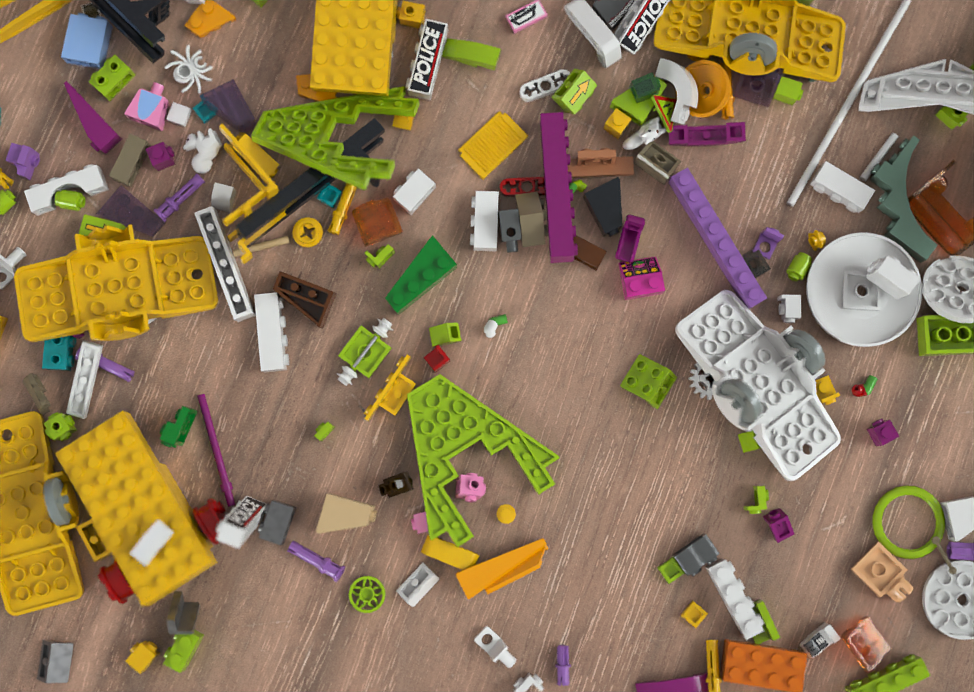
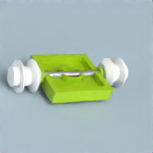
(365, 351)

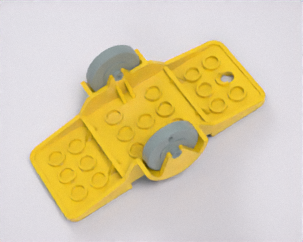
(755, 35)
(35, 516)

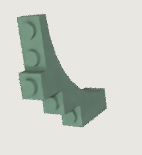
(895, 204)

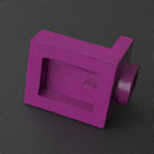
(779, 525)

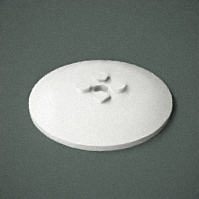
(834, 296)

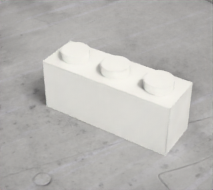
(842, 187)
(484, 221)

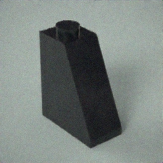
(605, 206)

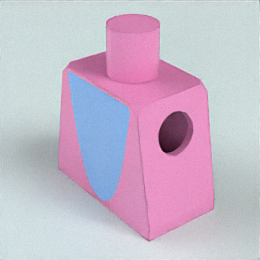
(149, 107)

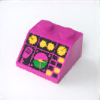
(641, 278)

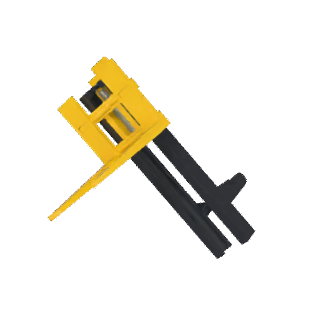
(123, 14)

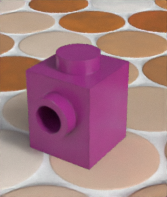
(161, 156)
(882, 432)

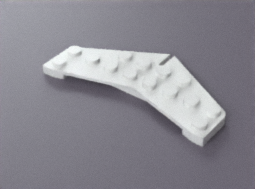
(921, 87)

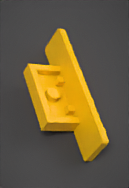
(394, 393)

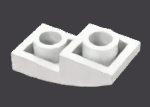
(151, 542)

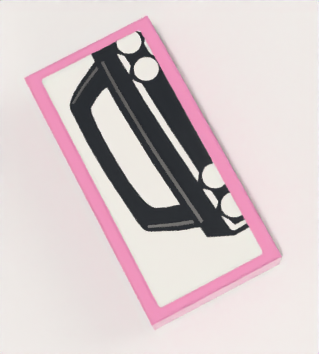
(526, 16)

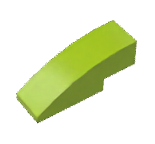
(471, 53)

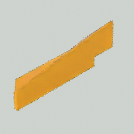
(502, 569)

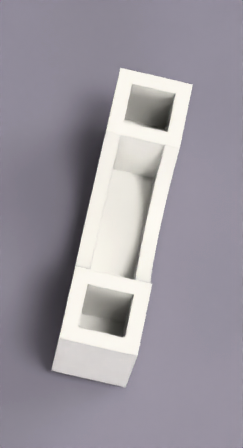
(42, 196)

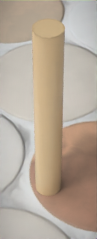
(263, 245)

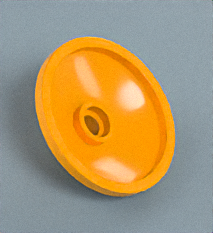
(713, 76)

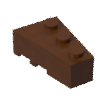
(306, 297)

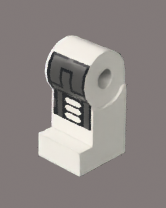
(819, 640)

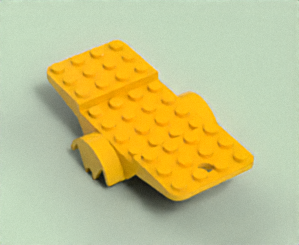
(114, 286)

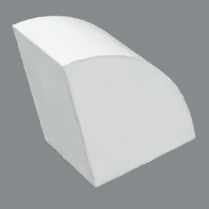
(223, 197)

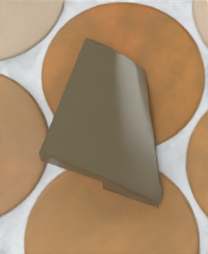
(36, 391)

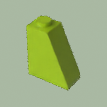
(636, 111)

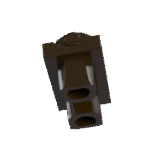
(396, 485)

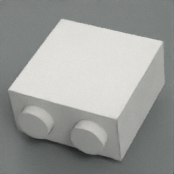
(892, 277)

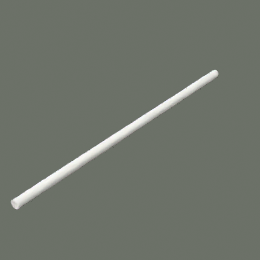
(849, 101)

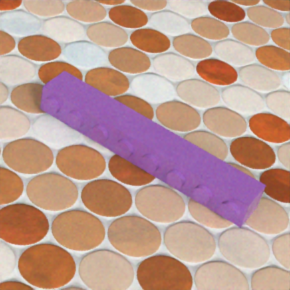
(716, 238)

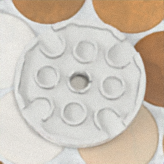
(941, 289)
(941, 601)

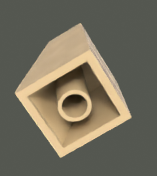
(344, 513)

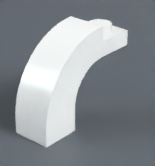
(685, 86)

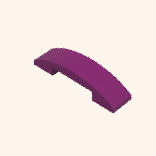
(707, 135)
(693, 683)

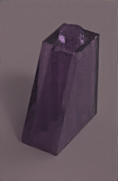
(230, 106)

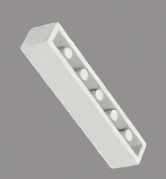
(225, 264)

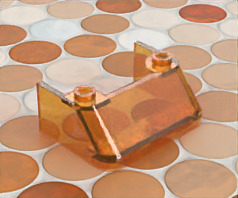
(940, 217)

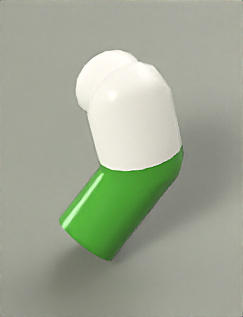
(492, 324)

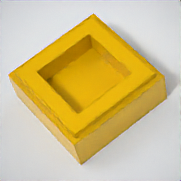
(694, 614)

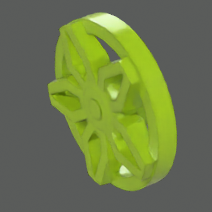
(367, 594)

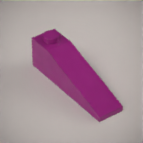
(96, 128)

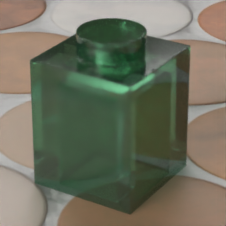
(645, 87)

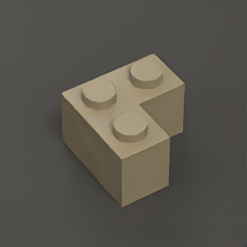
(531, 219)

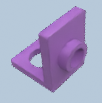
(770, 236)

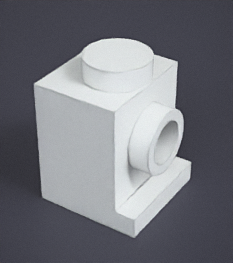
(789, 308)

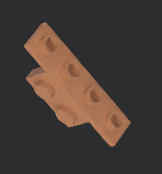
(600, 164)

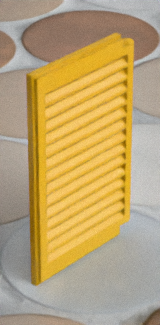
(492, 144)

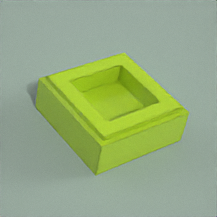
(670, 570)

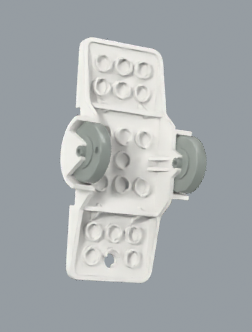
(763, 381)

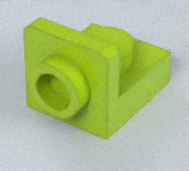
(382, 257)

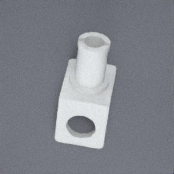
(8, 264)
(496, 648)

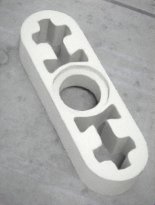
(531, 86)

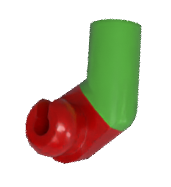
(864, 389)

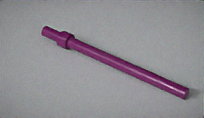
(225, 486)

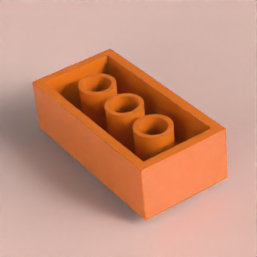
(763, 666)

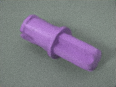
(563, 665)

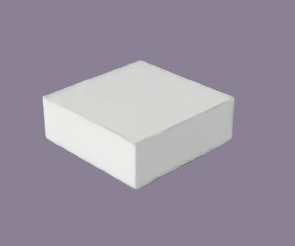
(179, 114)

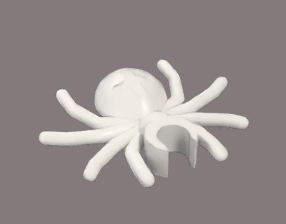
(189, 69)

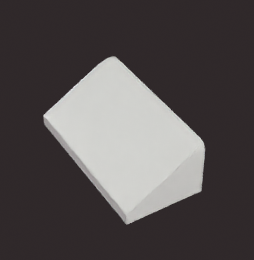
(417, 584)

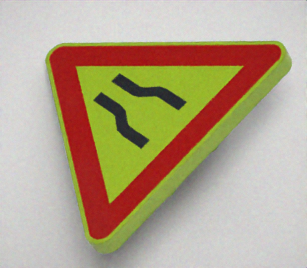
(665, 108)

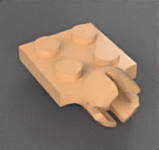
(883, 573)

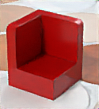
(437, 358)

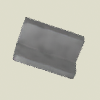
(182, 615)
(55, 661)

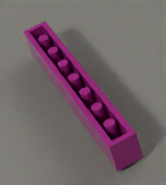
(557, 187)

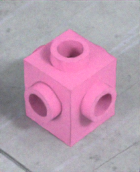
(470, 487)

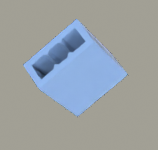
(86, 40)

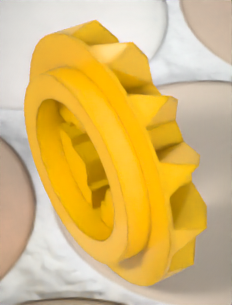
(309, 223)

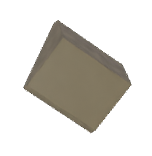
(657, 162)

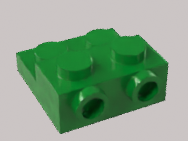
(175, 433)

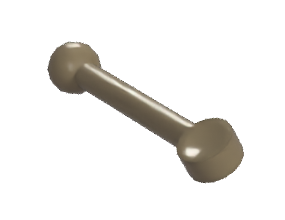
(936, 540)

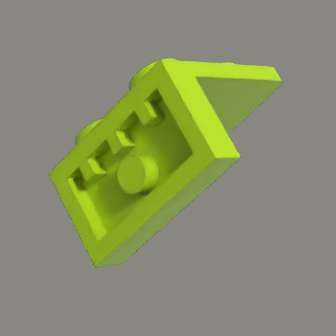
(649, 380)

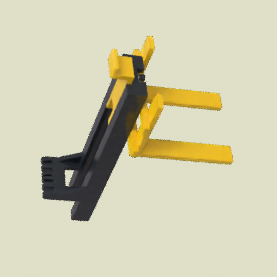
(293, 196)

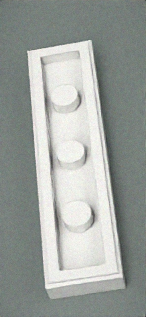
(84, 379)

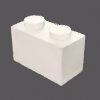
(414, 191)

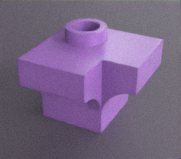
(24, 159)

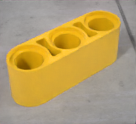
(449, 553)

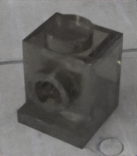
(761, 264)

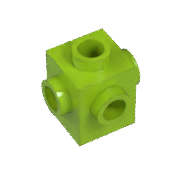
(66, 426)

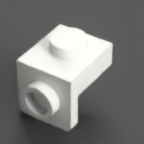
(523, 684)

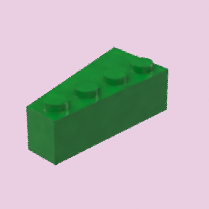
(422, 275)

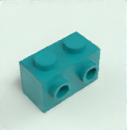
(59, 353)

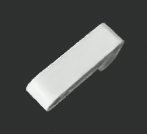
(596, 32)

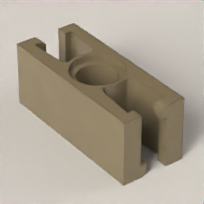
(129, 160)

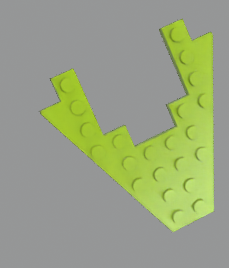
(306, 128)
(445, 424)

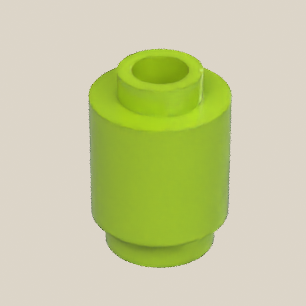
(6, 200)
(70, 200)
(799, 266)

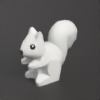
(647, 133)
(207, 149)

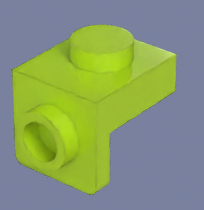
(760, 498)

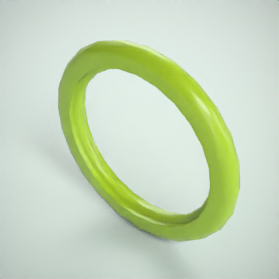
(878, 528)

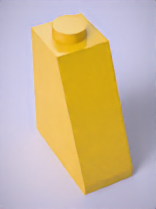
(262, 158)

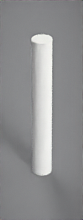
(879, 156)

